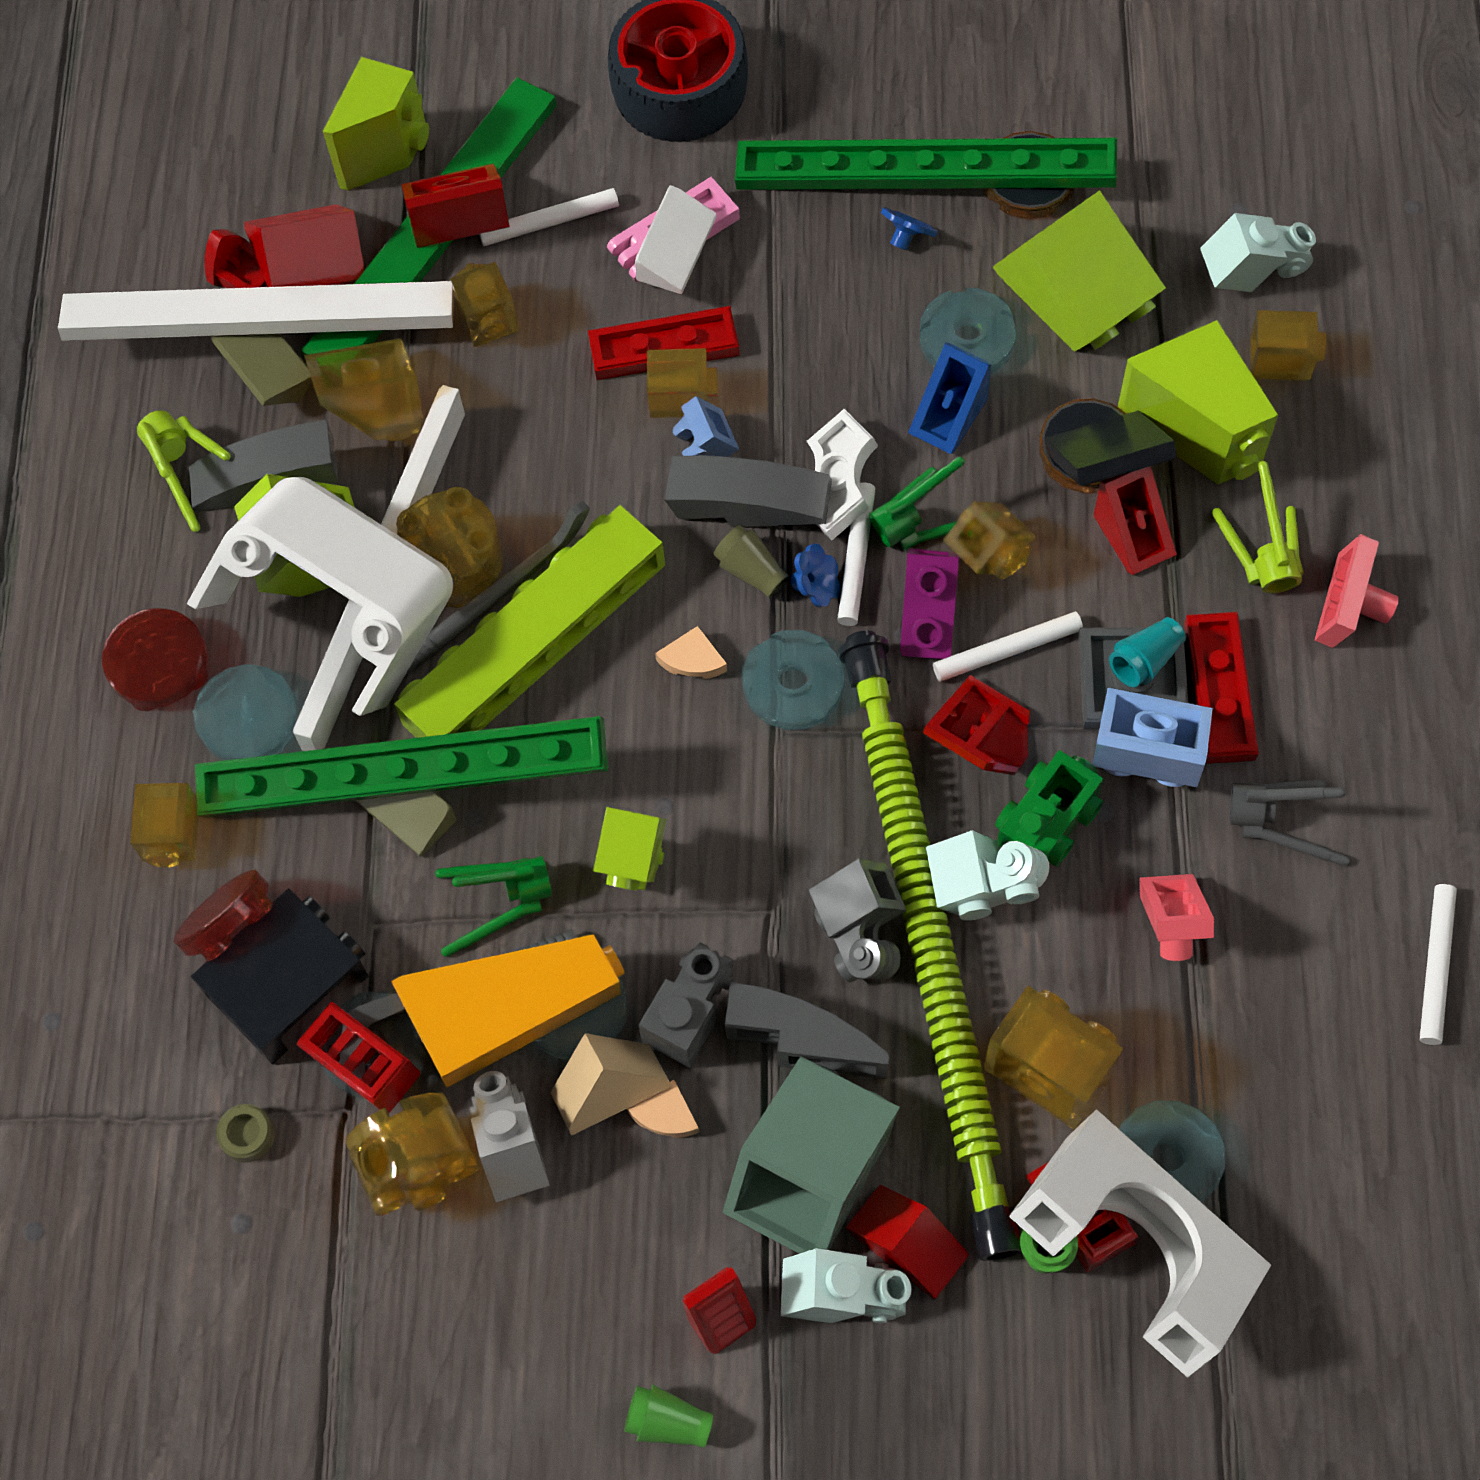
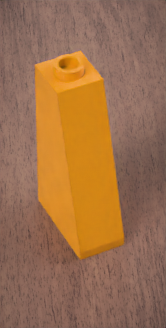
(505, 1001)

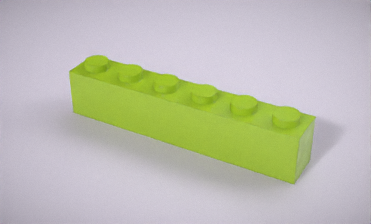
(533, 629)

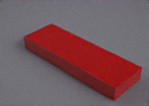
(624, 347)
(1222, 684)

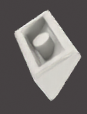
(674, 241)

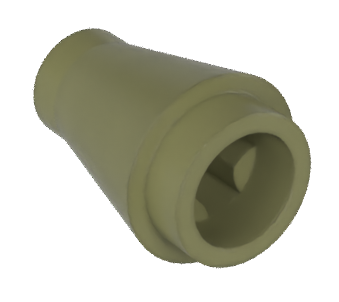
(749, 560)

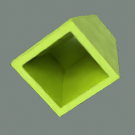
(1083, 275)
(1204, 401)

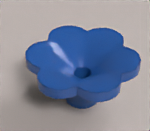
(906, 228)
(816, 575)

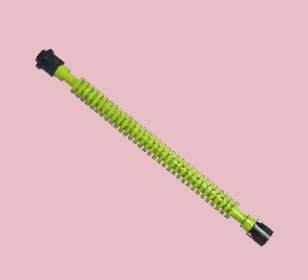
(931, 945)

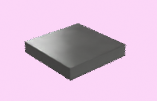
(1097, 675)

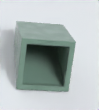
(809, 1158)

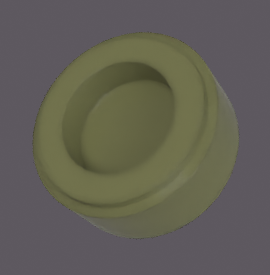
(245, 1133)

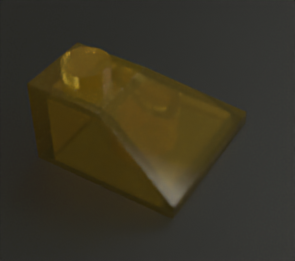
(369, 388)

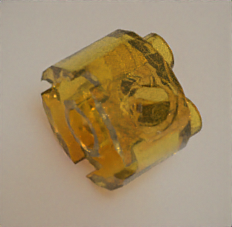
(460, 536)
(410, 1154)

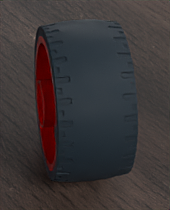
(678, 68)

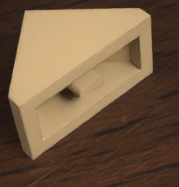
(606, 1079)

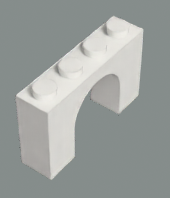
(1207, 1261)

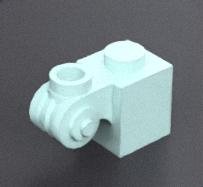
(1252, 248)
(975, 875)
(840, 1286)

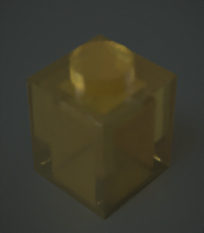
(1285, 345)
(676, 378)
(164, 823)

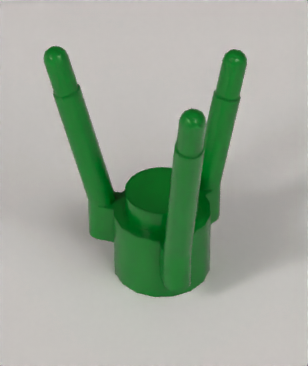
(898, 517)
(523, 881)

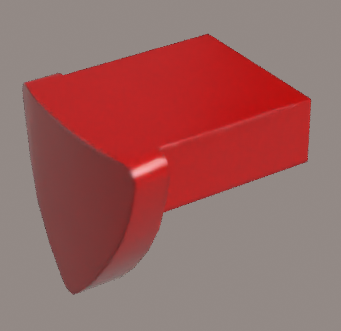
(231, 261)

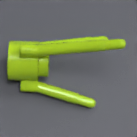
(166, 442)
(1278, 562)

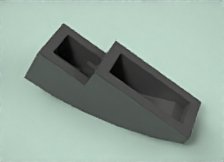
(289, 452)
(746, 491)
(801, 1030)

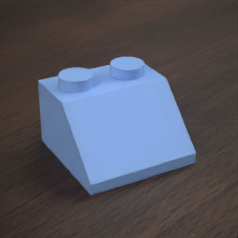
(1153, 738)

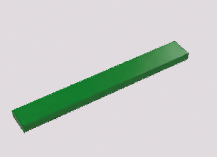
(495, 141)
(927, 163)
(402, 767)

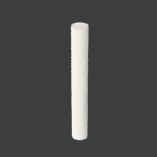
(553, 216)
(855, 562)
(1007, 646)
(1438, 964)

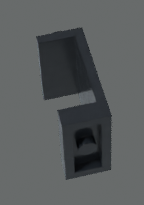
(279, 971)

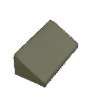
(266, 366)
(413, 818)

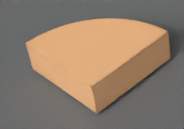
(692, 656)
(665, 1114)

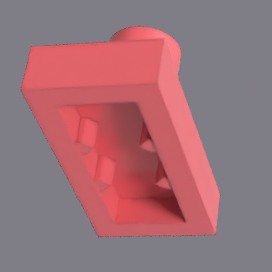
(1352, 594)
(1176, 913)

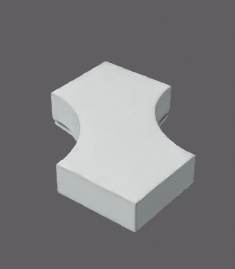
(841, 452)

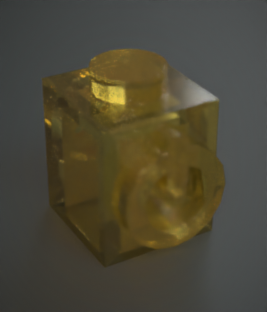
(484, 303)
(990, 539)

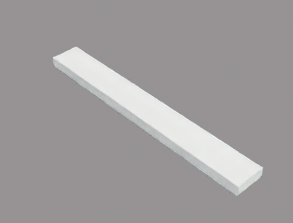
(256, 310)
(341, 658)

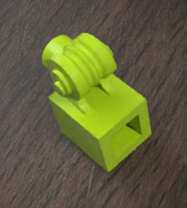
(630, 848)

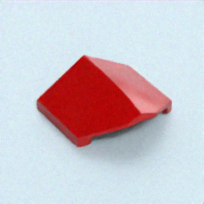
(983, 727)

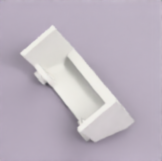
(353, 554)

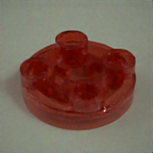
(155, 658)
(209, 925)

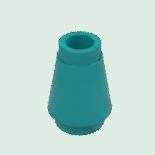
(1144, 654)

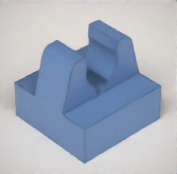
(708, 427)

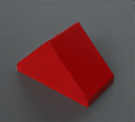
(1134, 520)
(909, 1239)

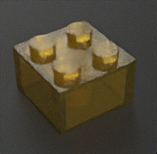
(1053, 1056)

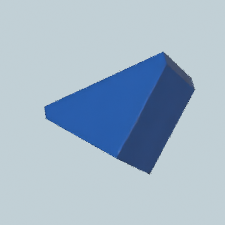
(952, 398)

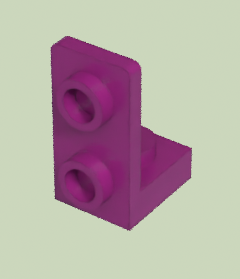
(929, 603)

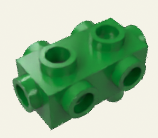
(1038, 816)

